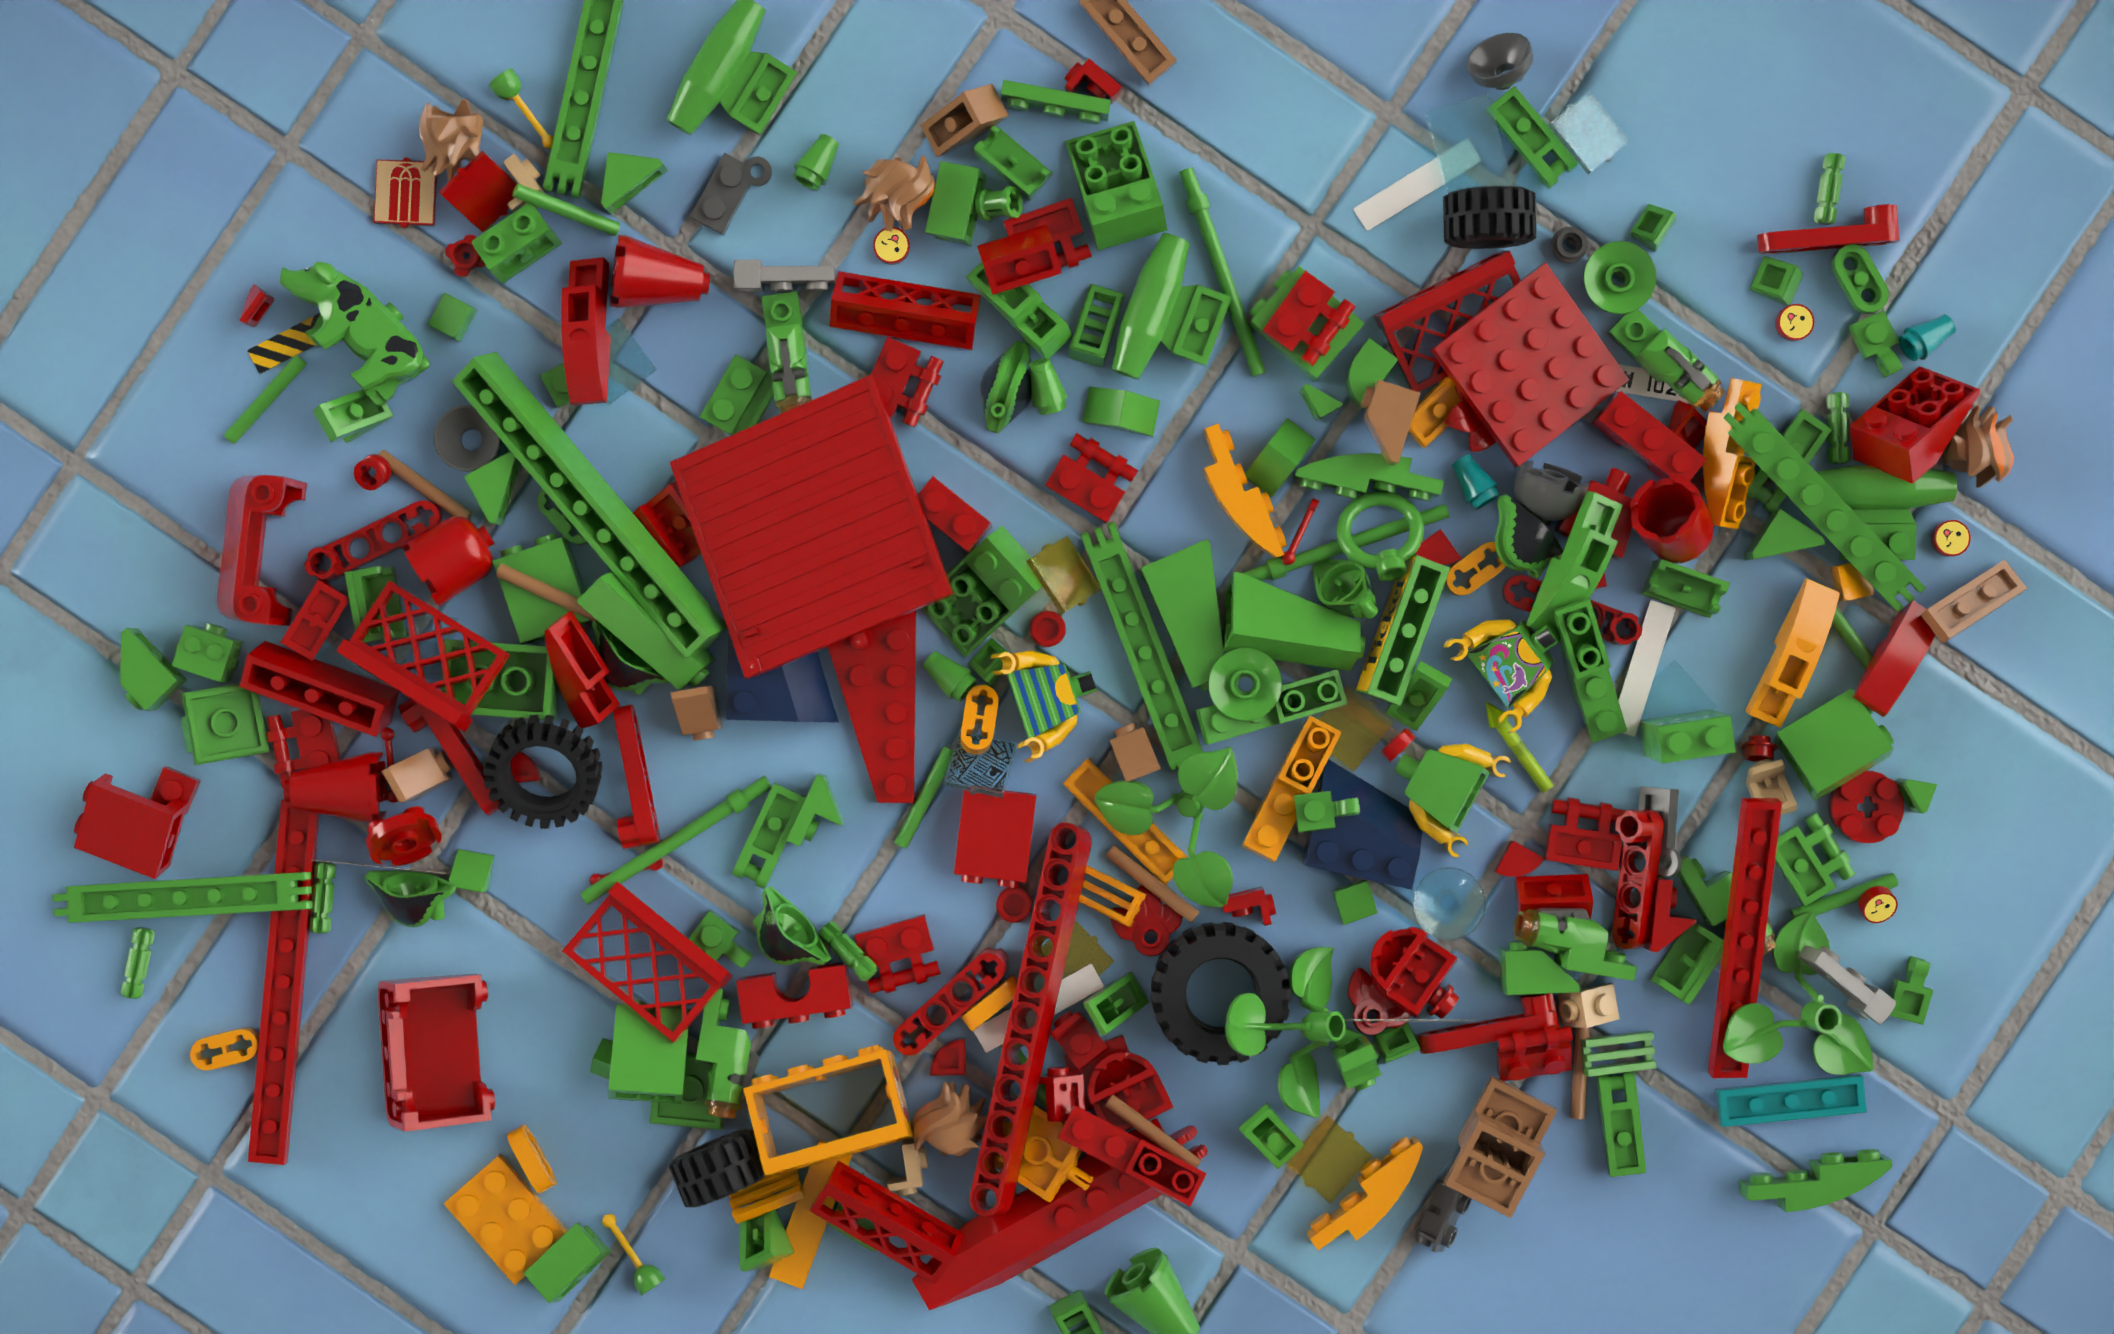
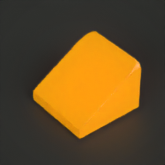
(1850, 582)

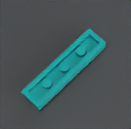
(1791, 1100)

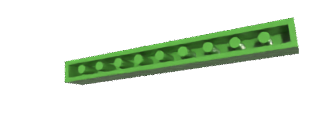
(590, 504)

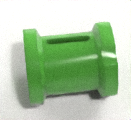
(998, 203)

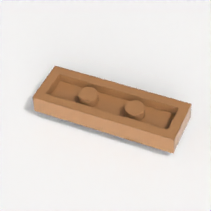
(1131, 37)
(1973, 601)

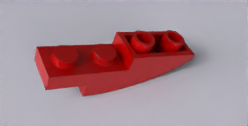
(584, 333)
(1131, 1155)

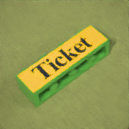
(1402, 631)

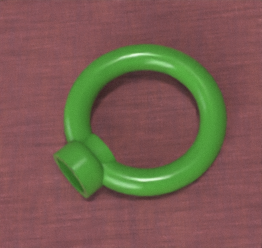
(1390, 562)

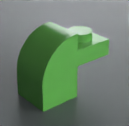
(1366, 368)

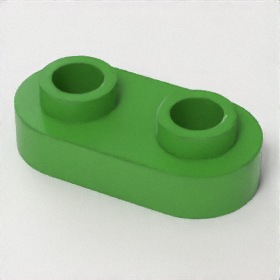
(1862, 277)

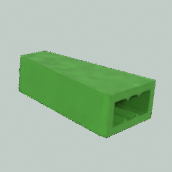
(1188, 606)
(625, 618)
(1288, 626)

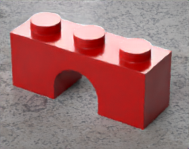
(1640, 431)
(764, 1002)

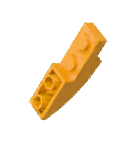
(1727, 469)
(1248, 508)
(1796, 653)
(1295, 777)
(1382, 1186)

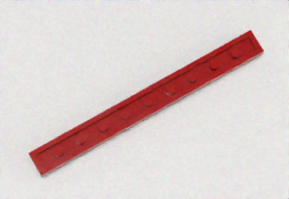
(283, 995)

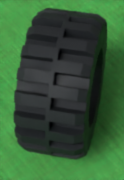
(1185, 956)

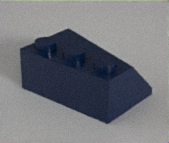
(1376, 844)

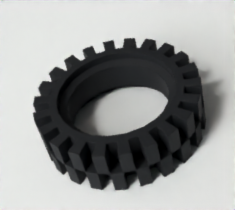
(533, 806)

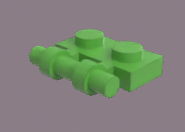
(1802, 867)

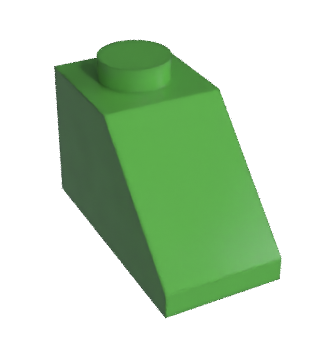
(146, 672)
(1532, 972)

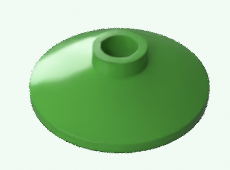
(1634, 267)
(1238, 703)

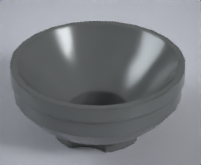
(1498, 55)
(449, 439)

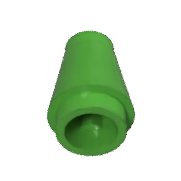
(816, 163)
(1046, 387)
(950, 676)

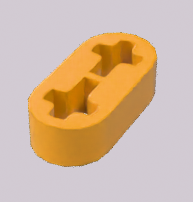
(1480, 576)
(987, 720)
(990, 1003)
(224, 1040)
(531, 1159)

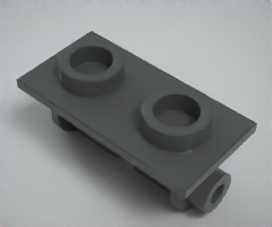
(1441, 1227)

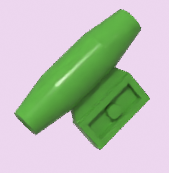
(729, 74)
(1167, 312)
(1885, 501)

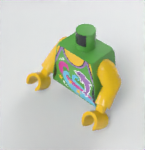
(1511, 661)

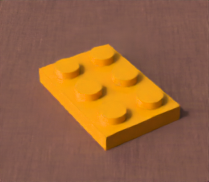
(506, 1218)

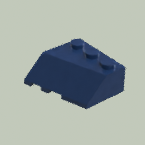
(784, 694)

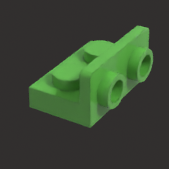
(516, 243)

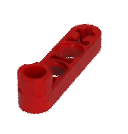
(1880, 228)
(374, 536)
(1609, 633)
(456, 748)
(643, 825)
(1637, 827)
(952, 1005)
(1538, 1012)

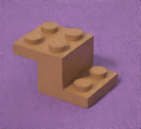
(1500, 1146)

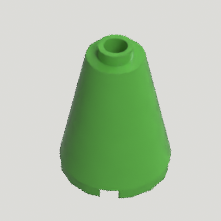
(1152, 1295)

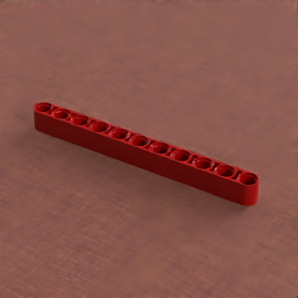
(1018, 1032)

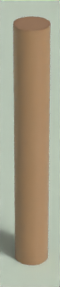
(425, 487)
(542, 590)
(1152, 884)
(1579, 1080)
(1151, 1131)

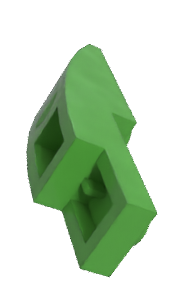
(1353, 472)
(1582, 561)
(1588, 670)
(1295, 701)
(1830, 1180)

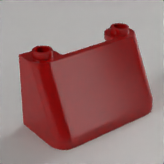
(247, 511)
(432, 1051)

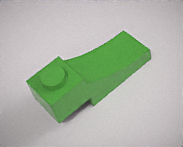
(1026, 313)
(1357, 1063)

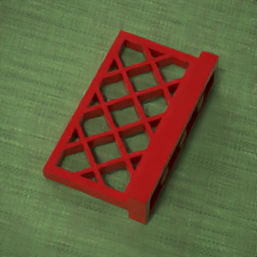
(1436, 297)
(407, 682)
(668, 938)

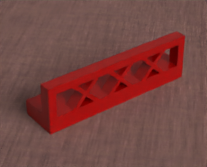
(903, 315)
(891, 1218)

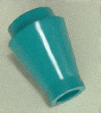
(1924, 338)
(1475, 483)

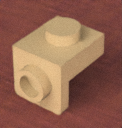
(525, 174)
(1768, 780)
(1589, 1006)
(914, 1164)

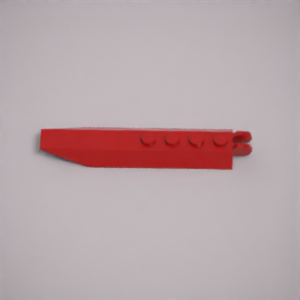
(1037, 1229)

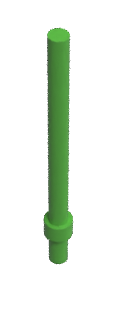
(1198, 205)
(1276, 569)
(736, 802)

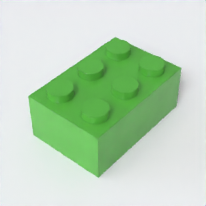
(519, 690)

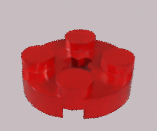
(1882, 821)
(402, 837)

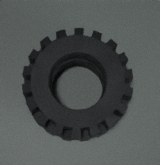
(1489, 217)
(717, 1168)

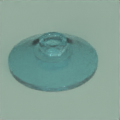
(1464, 914)

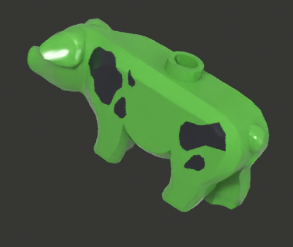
(364, 324)

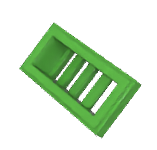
(1090, 354)
(1073, 1310)

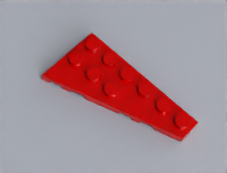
(882, 703)

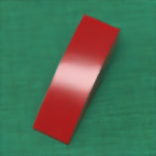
(1895, 660)
(579, 671)

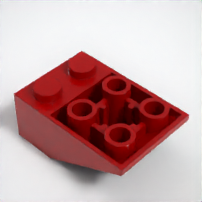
(1912, 424)

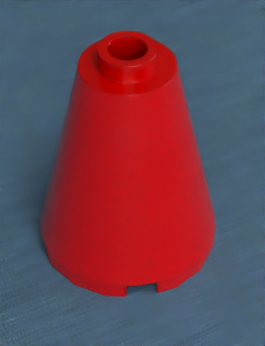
(654, 276)
(341, 788)

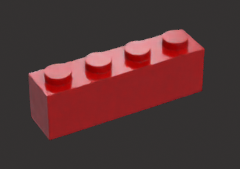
(319, 688)

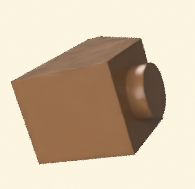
(964, 119)
(1389, 416)
(697, 711)
(1133, 752)
(419, 774)

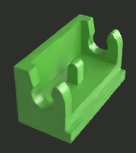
(1012, 162)
(953, 203)
(1684, 588)
(363, 590)
(1688, 963)
(567, 1262)

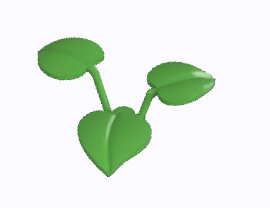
(1205, 781)
(1245, 1026)
(1754, 1035)

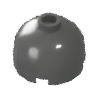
(1549, 492)

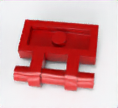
(1062, 224)
(1298, 313)
(893, 372)
(1086, 488)
(315, 742)
(1581, 845)
(895, 943)
(1534, 1053)

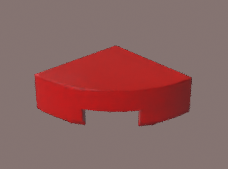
(1438, 549)
(524, 768)
(1518, 861)
(950, 1059)

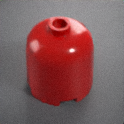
(1672, 519)
(450, 557)

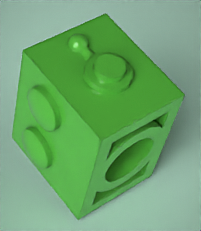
(208, 652)

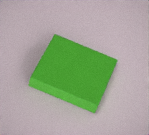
(224, 723)
(692, 1110)

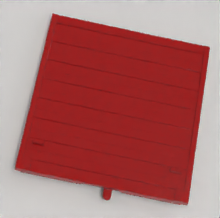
(811, 528)

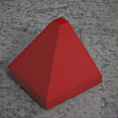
(256, 306)
(1687, 423)

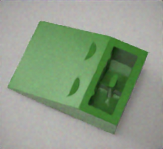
(1116, 185)
(986, 591)

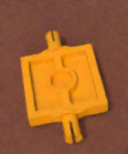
(1046, 1159)

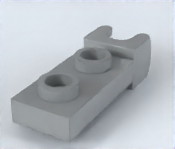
(752, 276)
(1863, 998)

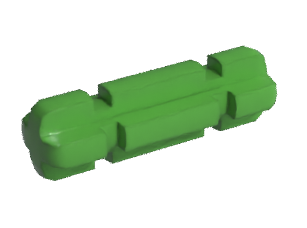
(1829, 188)
(1839, 423)
(322, 897)
(848, 951)
(137, 962)

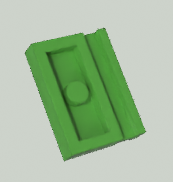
(739, 397)

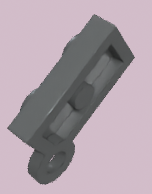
(727, 190)
(1666, 804)

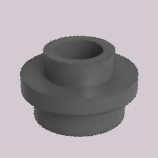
(1579, 240)

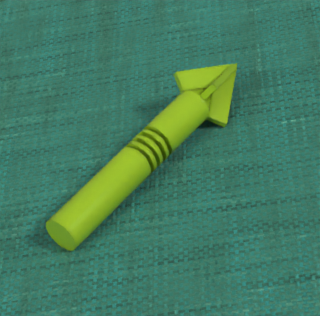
(1513, 740)

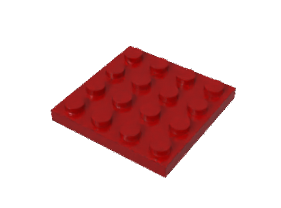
(1530, 365)

